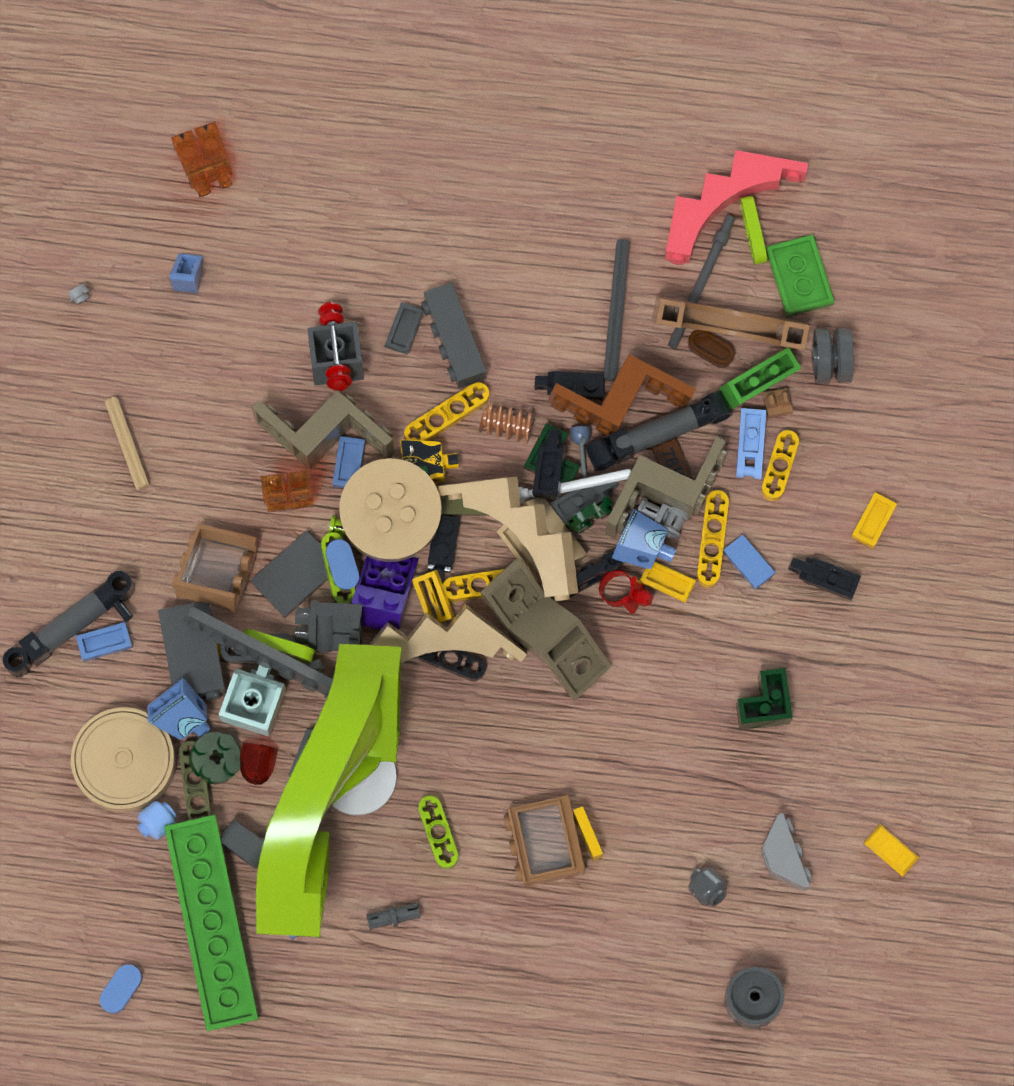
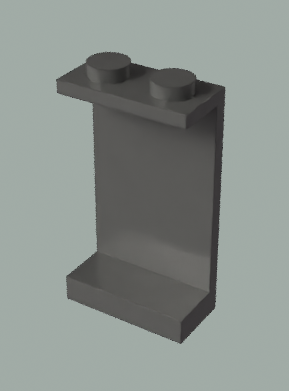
(191, 653)

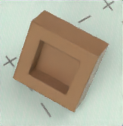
(777, 403)

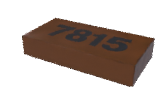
(671, 457)

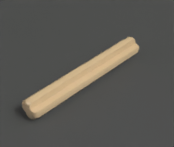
(126, 443)

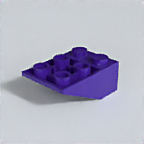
(384, 591)

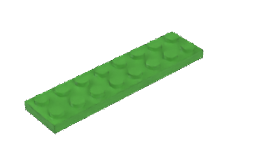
(211, 923)

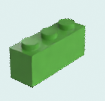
(760, 378)

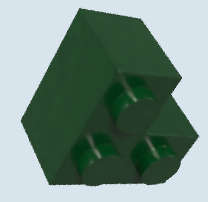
(772, 705)

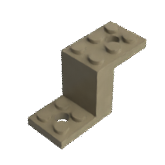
(324, 429)
(666, 486)
(546, 629)

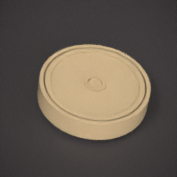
(390, 510)
(122, 760)

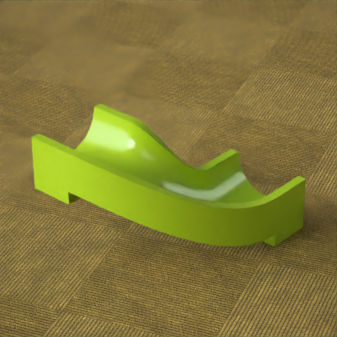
(345, 747)

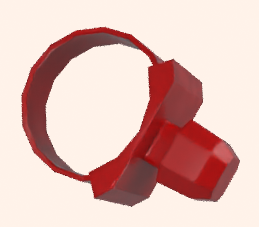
(637, 594)

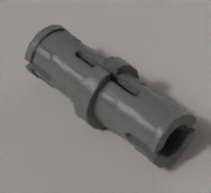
(393, 916)

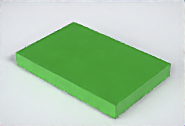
(799, 275)

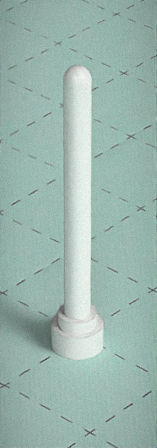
(526, 494)

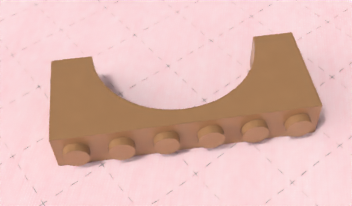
(730, 322)

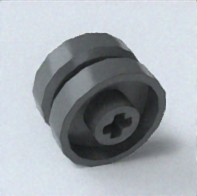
(829, 356)
(747, 983)

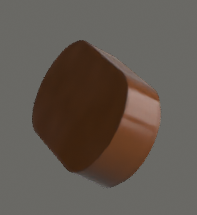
(711, 348)

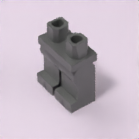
(329, 625)

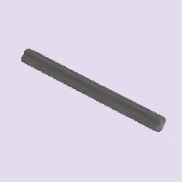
(616, 310)

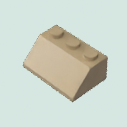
(554, 526)

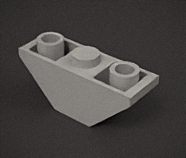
(783, 855)

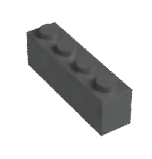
(454, 335)

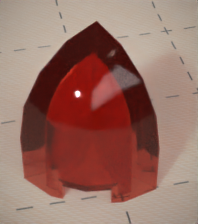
(257, 762)

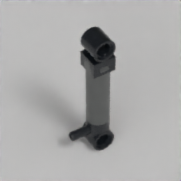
(624, 444)
(40, 644)

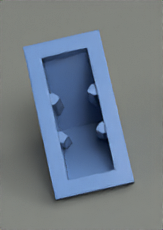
(186, 273)

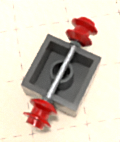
(335, 349)

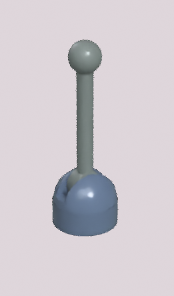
(581, 435)

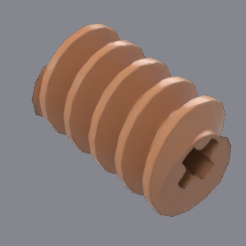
(506, 422)

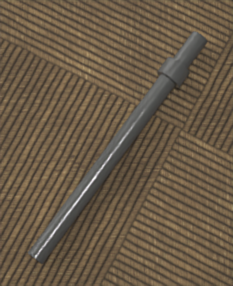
(720, 240)

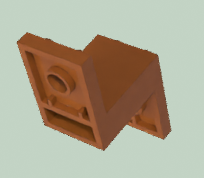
(622, 393)

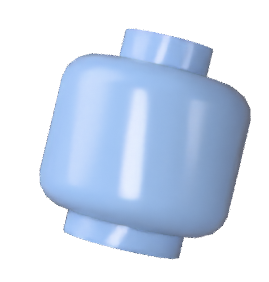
(154, 818)

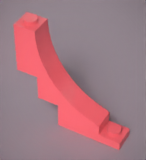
(749, 175)

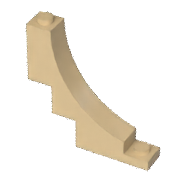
(550, 552)
(465, 633)

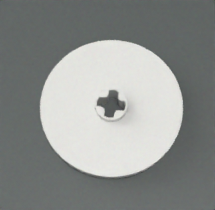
(370, 793)

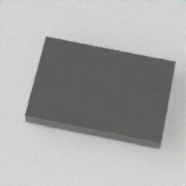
(292, 575)

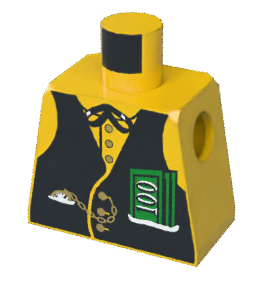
(429, 458)

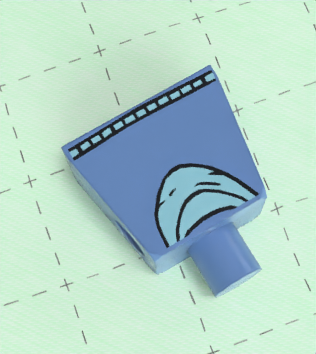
(643, 542)
(179, 711)

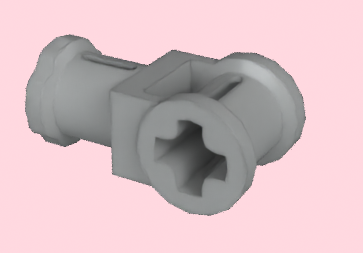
(664, 516)

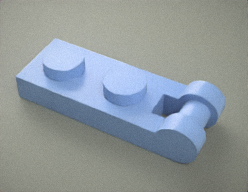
(751, 442)

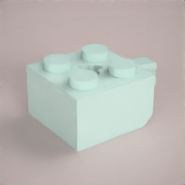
(246, 687)

